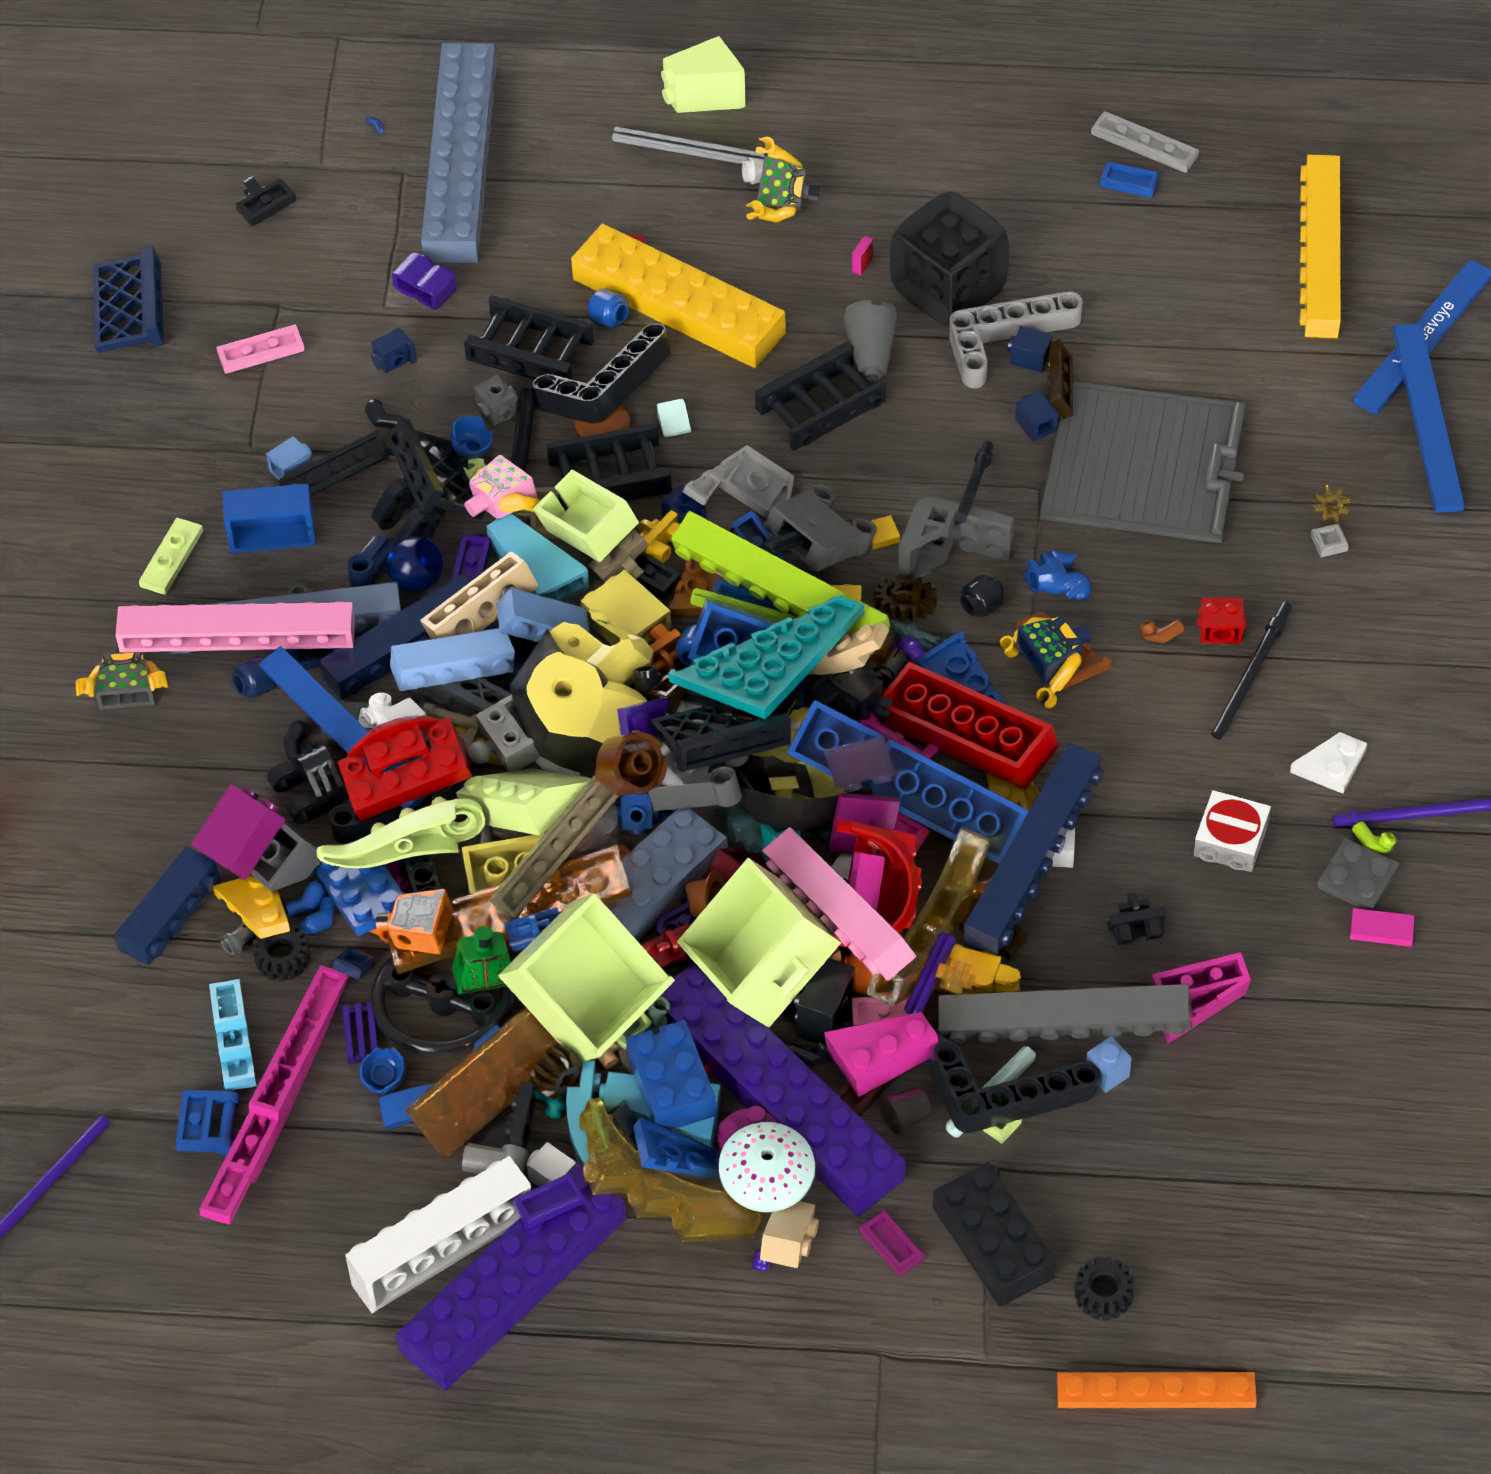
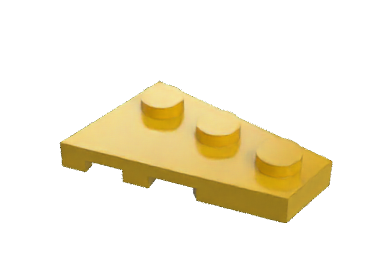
(257, 906)

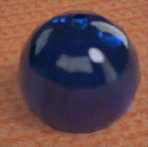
(415, 564)

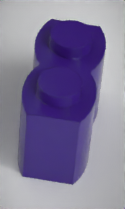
(424, 280)

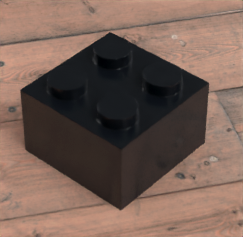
(825, 1000)

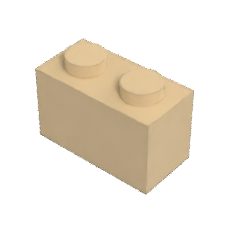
(789, 1234)

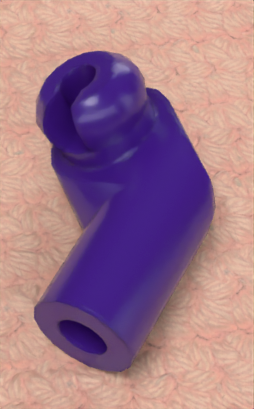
(911, 646)

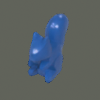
(1052, 577)

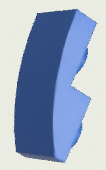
(394, 1106)

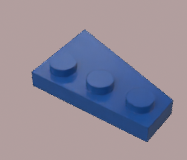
(673, 1152)

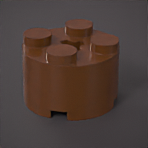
(631, 764)

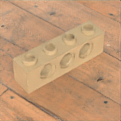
(476, 602)

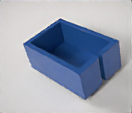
(269, 518)
(671, 1076)

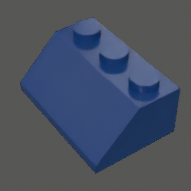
(722, 625)

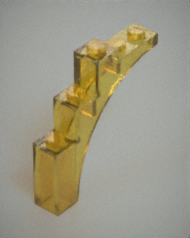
(942, 911)
(695, 1210)

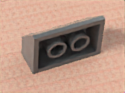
(286, 859)

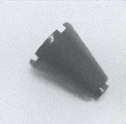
(871, 335)

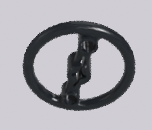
(443, 1001)

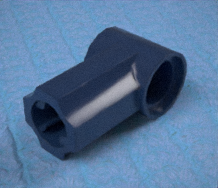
(367, 564)

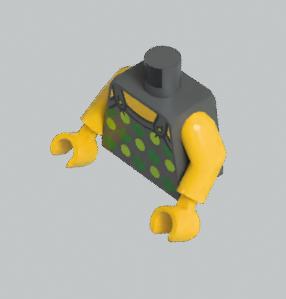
(781, 185)
(122, 681)

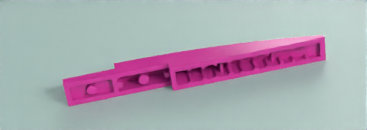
(275, 1096)

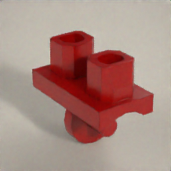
(665, 948)

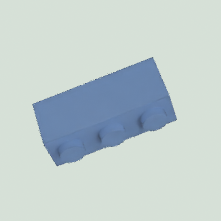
(531, 615)

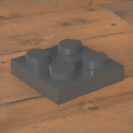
(1358, 875)

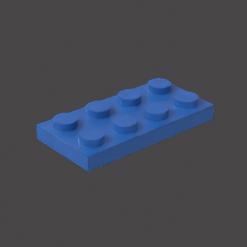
(359, 893)

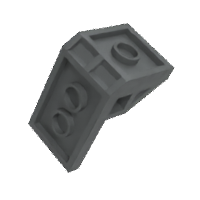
(935, 521)

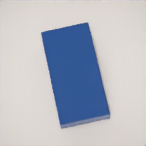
(1129, 179)

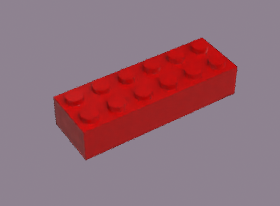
(969, 726)

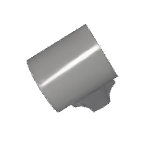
(478, 1157)

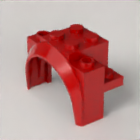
(900, 875)

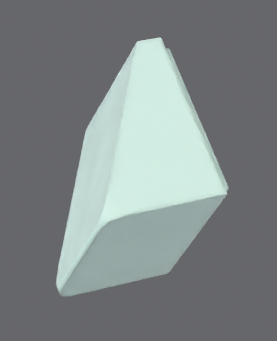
(673, 418)

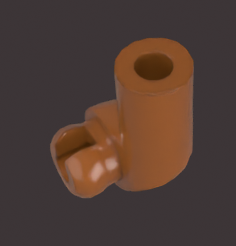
(1161, 635)

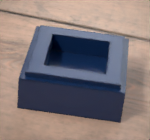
(354, 963)

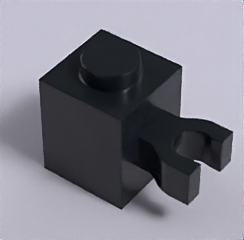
(862, 695)

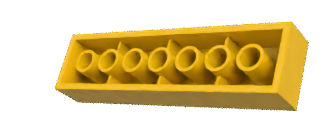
(680, 295)

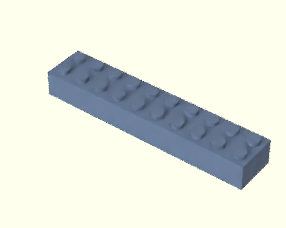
(459, 153)

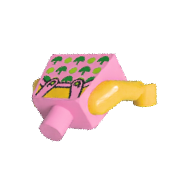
(501, 490)

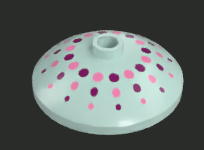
(766, 1183)

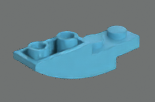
(576, 1102)

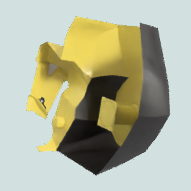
(786, 790)

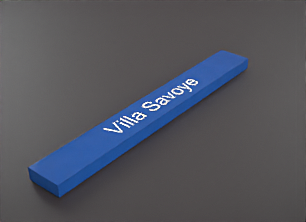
(1435, 325)

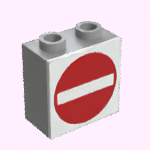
(1232, 831)

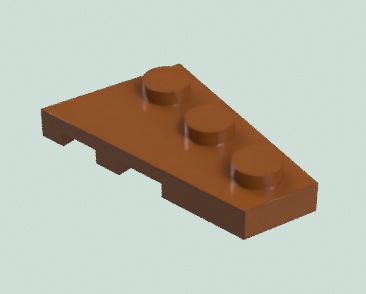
(692, 578)

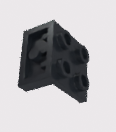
(512, 1123)

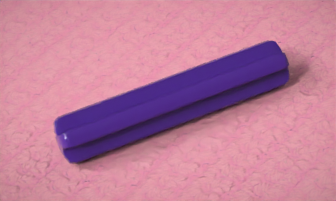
(927, 979)

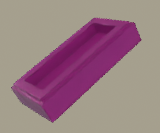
(891, 1243)

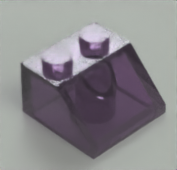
(861, 763)

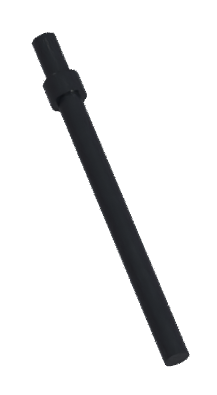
(982, 460)
(1273, 629)

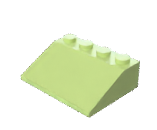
(523, 798)

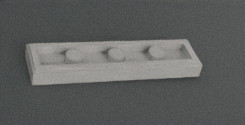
(1145, 142)

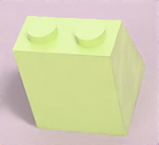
(704, 78)

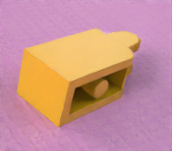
(989, 972)

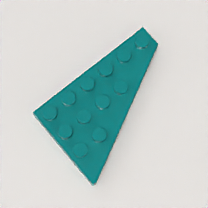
(774, 660)

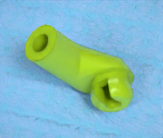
(1379, 844)

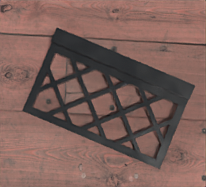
(430, 470)
(717, 743)

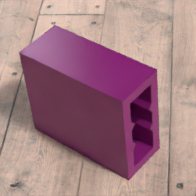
(239, 830)

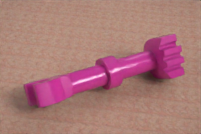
(873, 723)

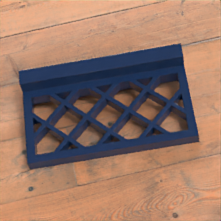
(148, 298)

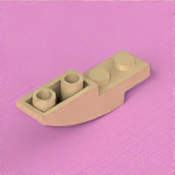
(852, 650)

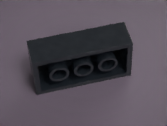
(994, 1234)

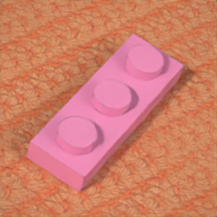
(260, 349)

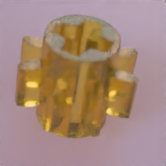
(1329, 496)
(955, 975)

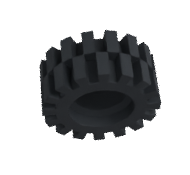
(285, 965)
(1104, 1271)

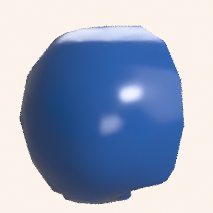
(471, 437)
(383, 1071)

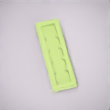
(171, 556)

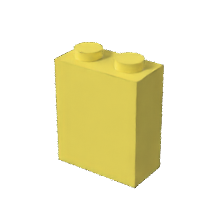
(627, 606)

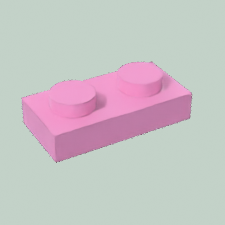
(871, 1010)

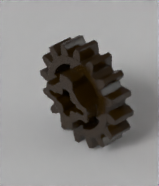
(905, 598)

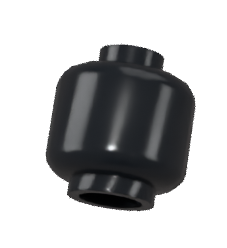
(982, 595)

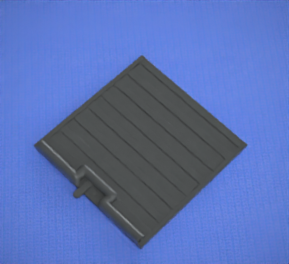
(1144, 462)

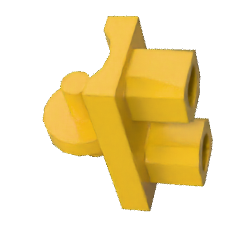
(658, 534)

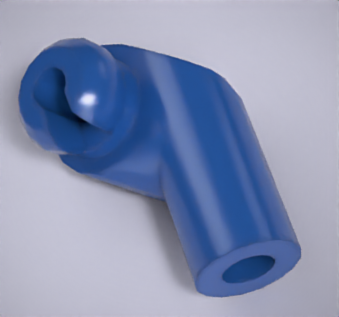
(319, 920)

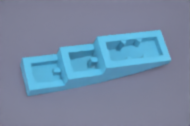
(232, 1035)

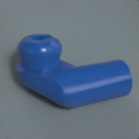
(309, 901)

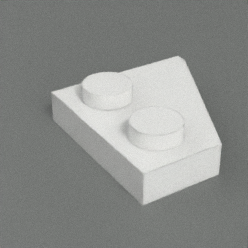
(1331, 762)

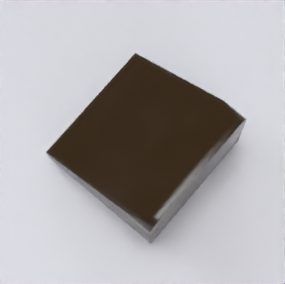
(668, 690)

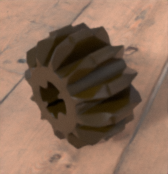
(555, 1071)

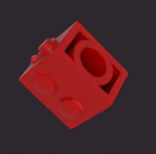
(1221, 620)

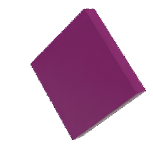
(864, 809)

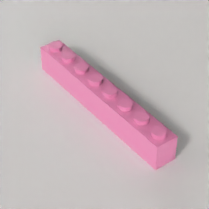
(235, 627)
(838, 904)

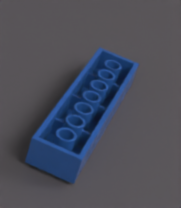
(922, 786)

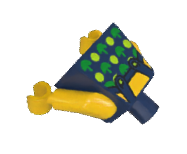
(1050, 649)

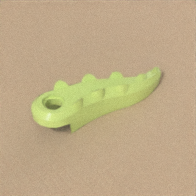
(413, 834)

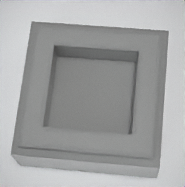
(1329, 540)

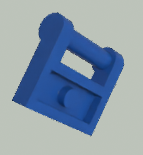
(197, 1118)

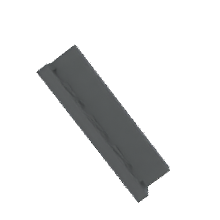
(462, 700)

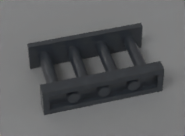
(521, 362)
(813, 374)
(628, 485)

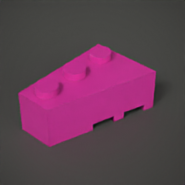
(1211, 983)
(881, 1049)

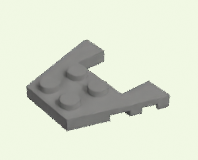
(748, 479)

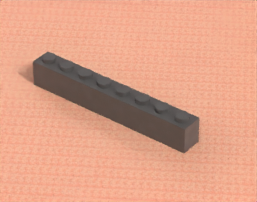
(1065, 1013)

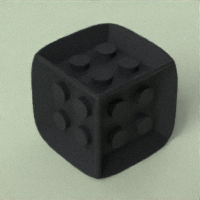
(949, 257)

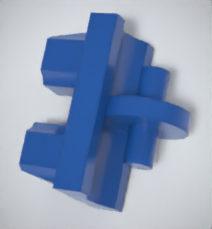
(526, 929)

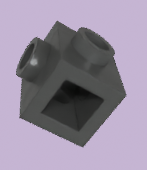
(495, 400)

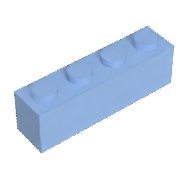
(451, 659)

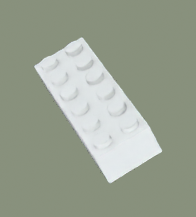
(436, 1235)

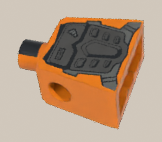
(418, 921)

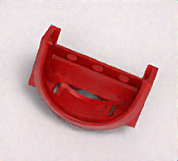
(395, 741)

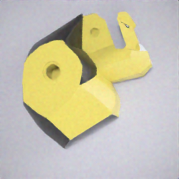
(573, 691)

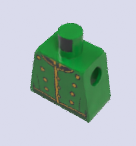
(480, 961)

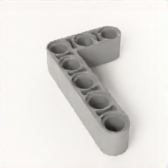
(1000, 321)

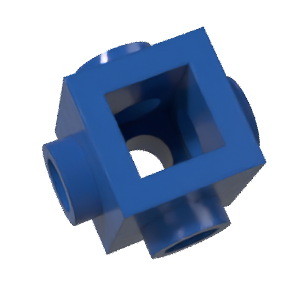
(636, 822)

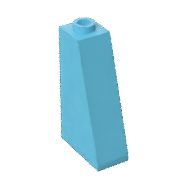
(553, 569)
(624, 1087)

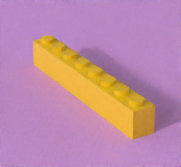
(1321, 247)

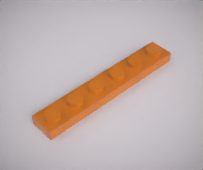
(1156, 1390)

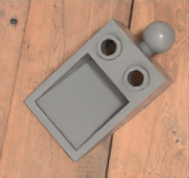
(496, 727)

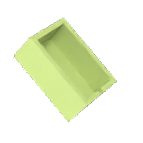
(594, 516)

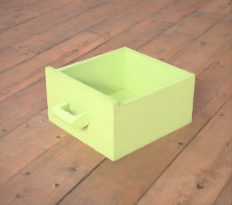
(758, 942)
(586, 979)

